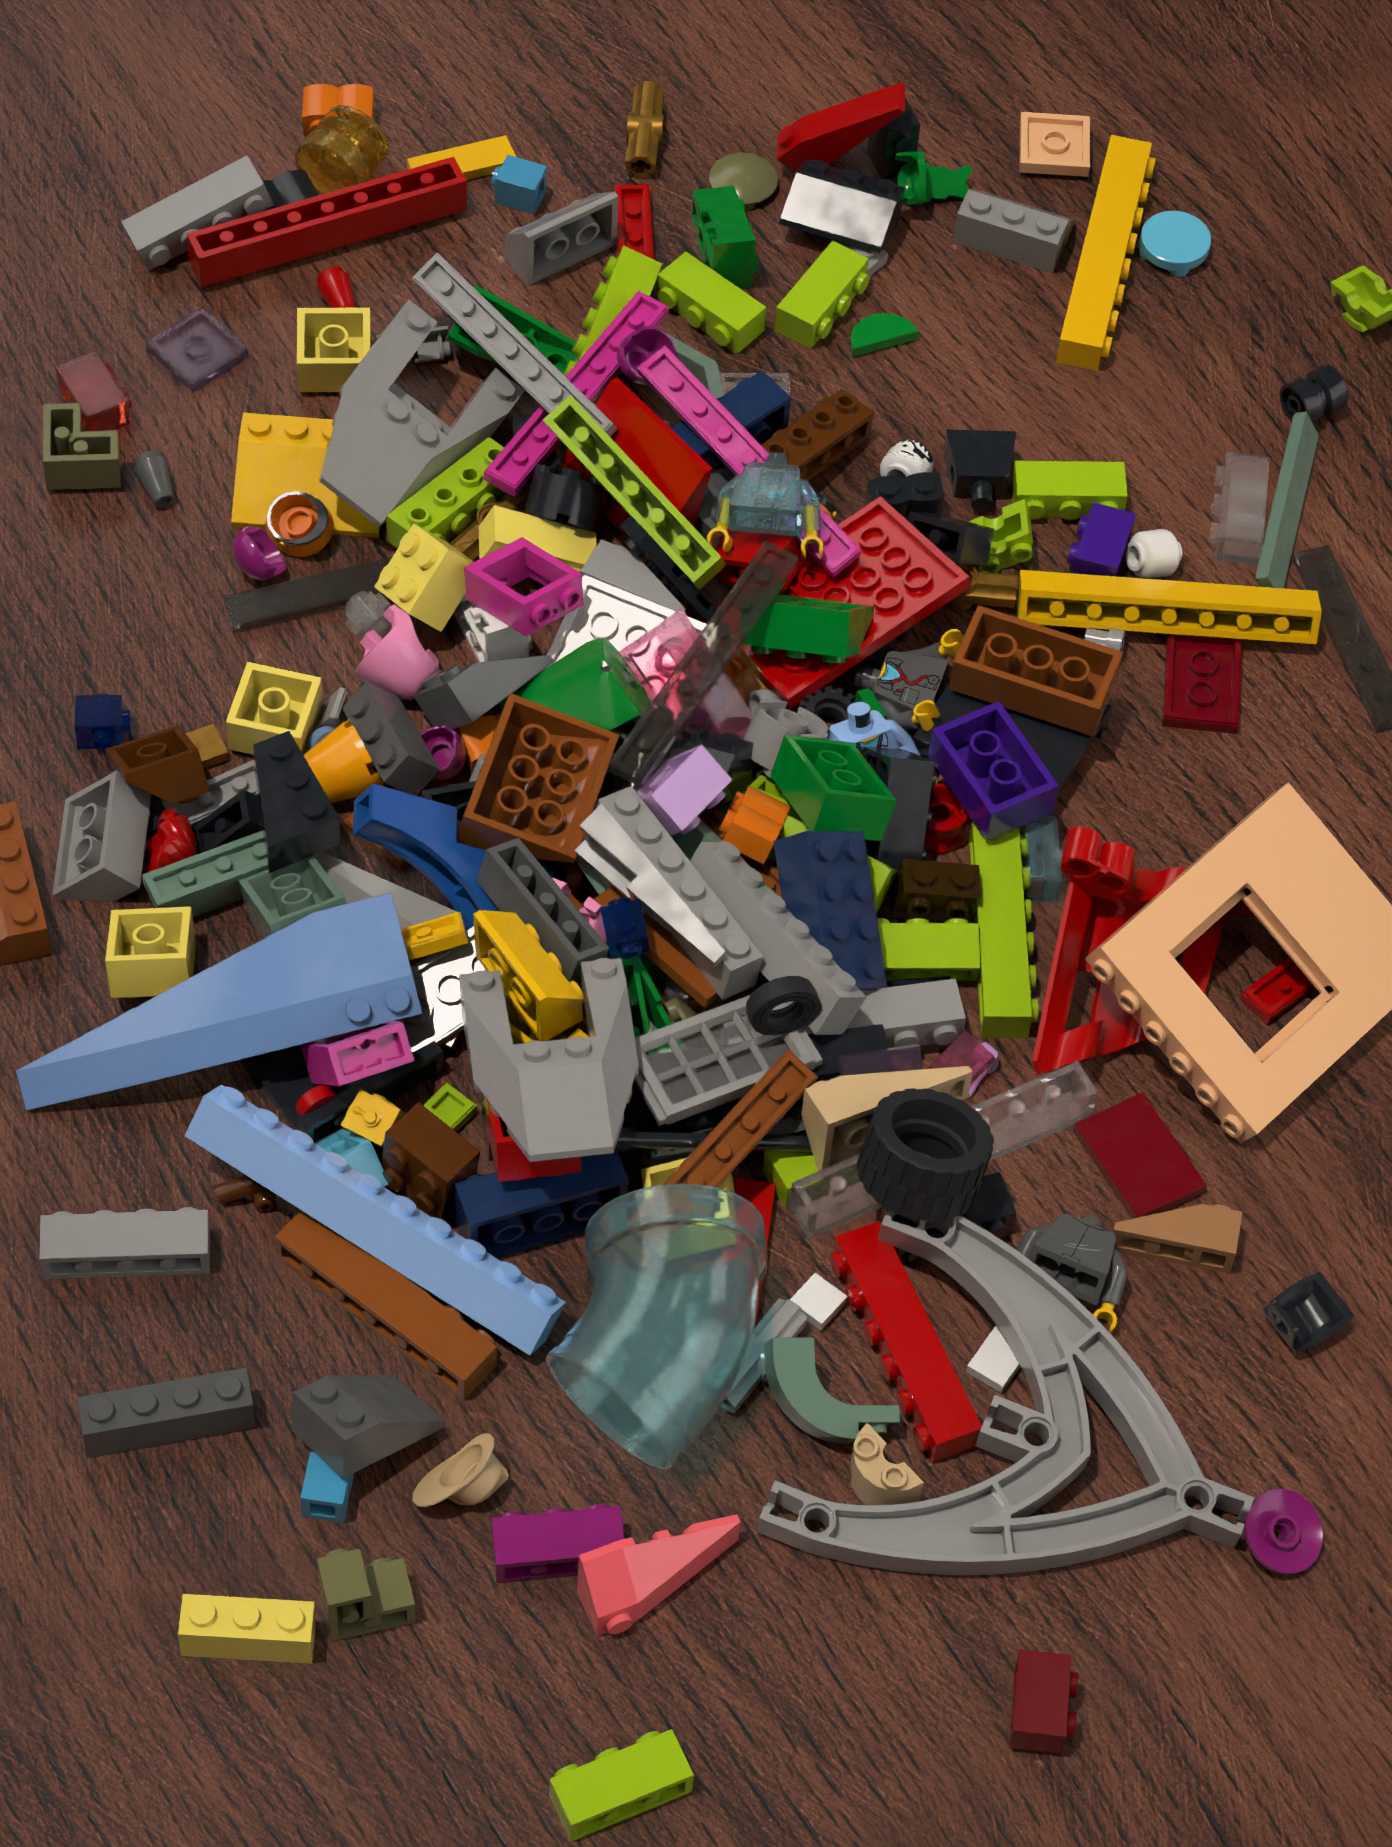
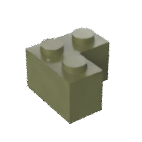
(78, 457)
(363, 1597)

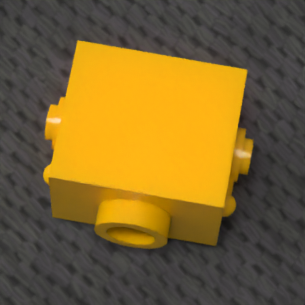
(371, 1117)

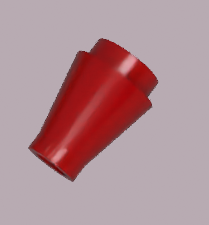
(336, 288)

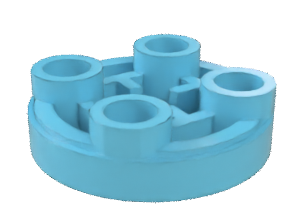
(1175, 241)

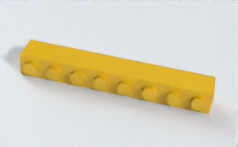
(1104, 253)
(1169, 607)

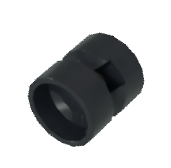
(1318, 393)

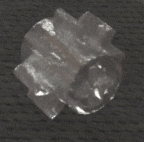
(365, 613)

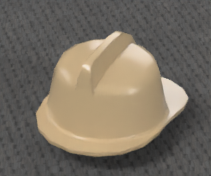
(464, 1477)

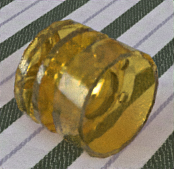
(342, 149)

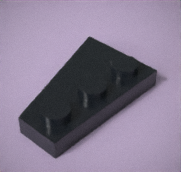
(663, 566)

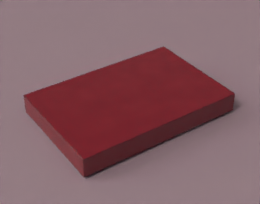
(1202, 683)
(1139, 1157)

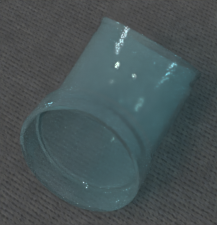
(665, 1315)

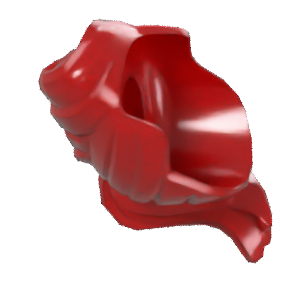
(172, 841)

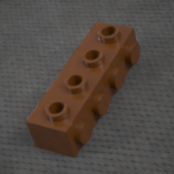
(823, 434)

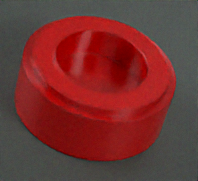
(314, 1098)

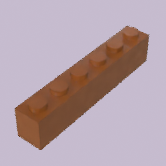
(389, 1304)

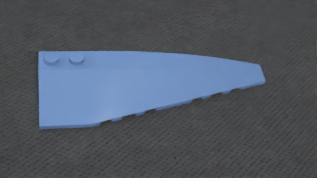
(294, 987)

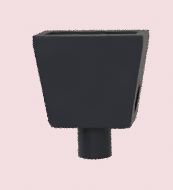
(979, 465)

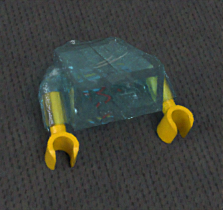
(768, 501)

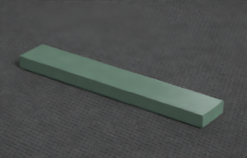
(1287, 503)

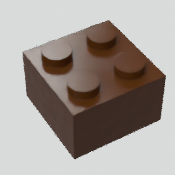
(426, 1161)

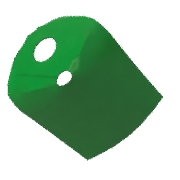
(584, 690)

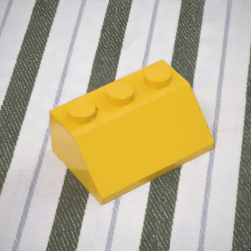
(528, 974)

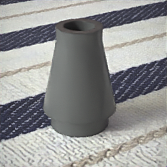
(154, 475)

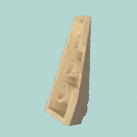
(841, 1109)

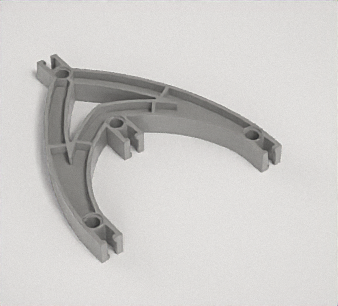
(988, 1524)

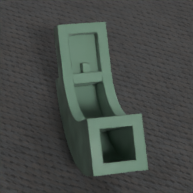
(806, 1402)

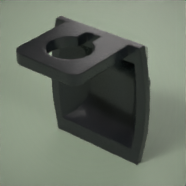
(1308, 1313)

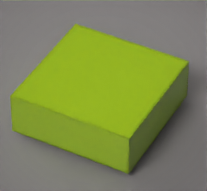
(451, 1107)

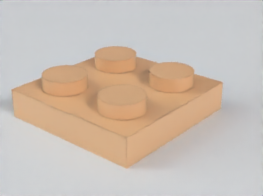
(1054, 144)

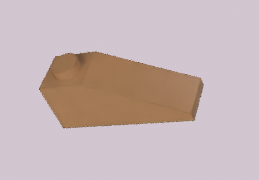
(1188, 1236)

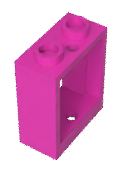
(491, 576)
(358, 1055)

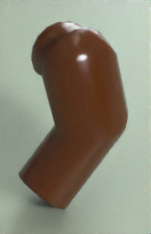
(246, 1187)

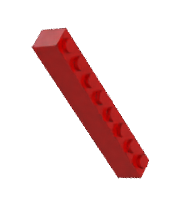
(327, 221)

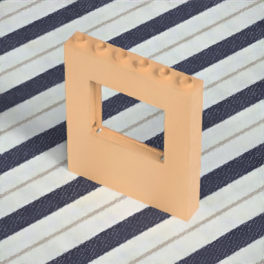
(1316, 910)

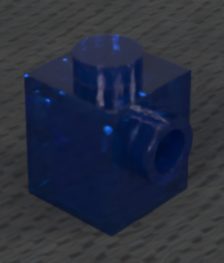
(100, 721)
(624, 928)

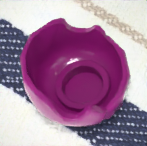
(638, 348)
(257, 554)
(447, 749)

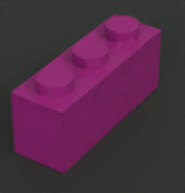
(550, 1541)

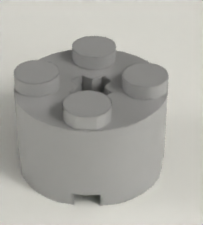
(770, 725)

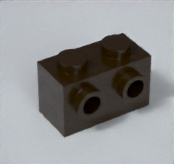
(936, 890)

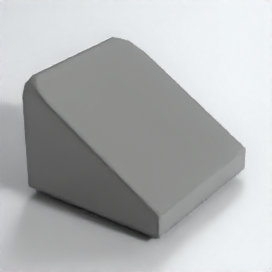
(332, 711)

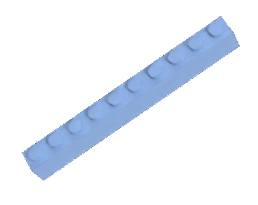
(375, 1218)

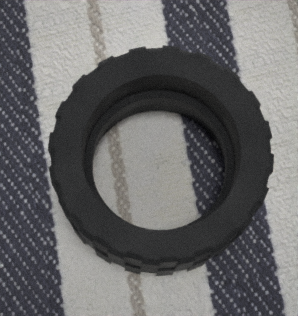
(921, 1184)

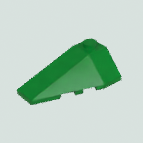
(545, 339)

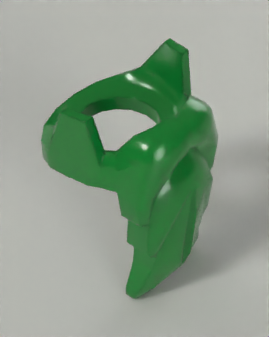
(929, 183)

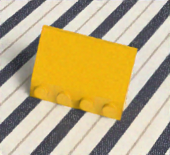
(287, 456)

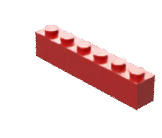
(906, 1343)

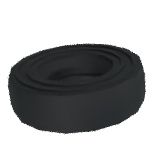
(780, 991)

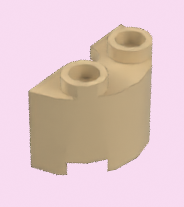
(877, 1479)

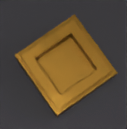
(210, 745)

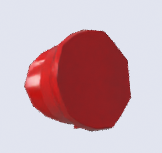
(949, 822)

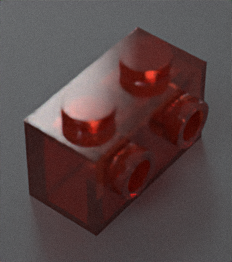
(95, 388)

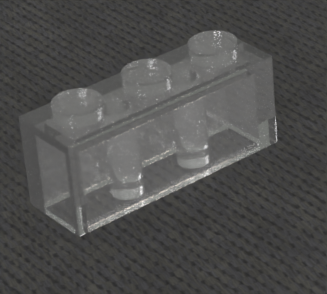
(1239, 508)

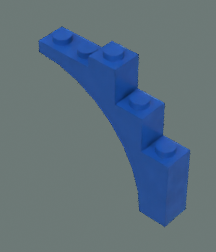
(427, 839)

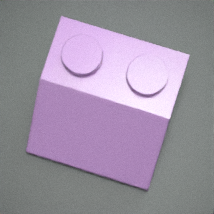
(684, 789)

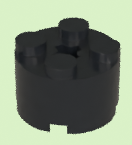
(565, 497)

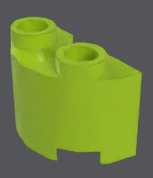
(1363, 298)
(1011, 537)

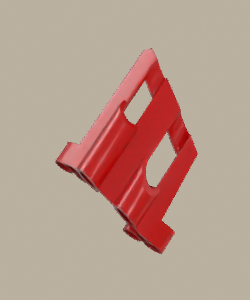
(1098, 901)

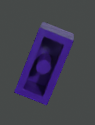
(1102, 541)

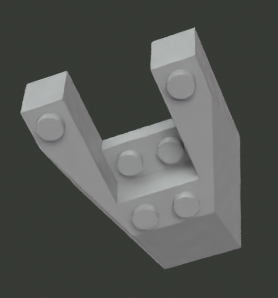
(389, 442)
(557, 1093)

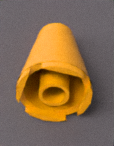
(342, 764)

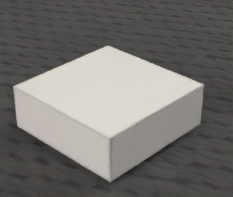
(819, 1301)

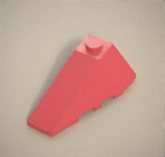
(630, 1579)

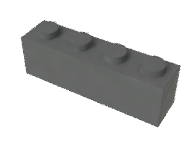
(524, 887)
(166, 1412)

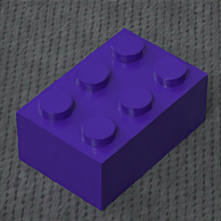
(993, 770)

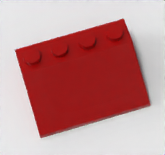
(656, 452)

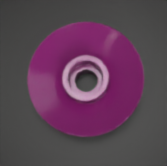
(1297, 1524)

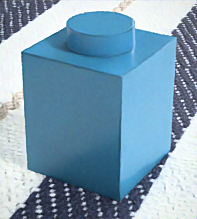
(519, 184)
(324, 1491)

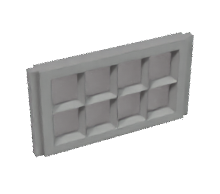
(710, 1060)

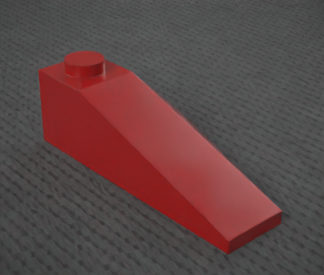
(839, 128)

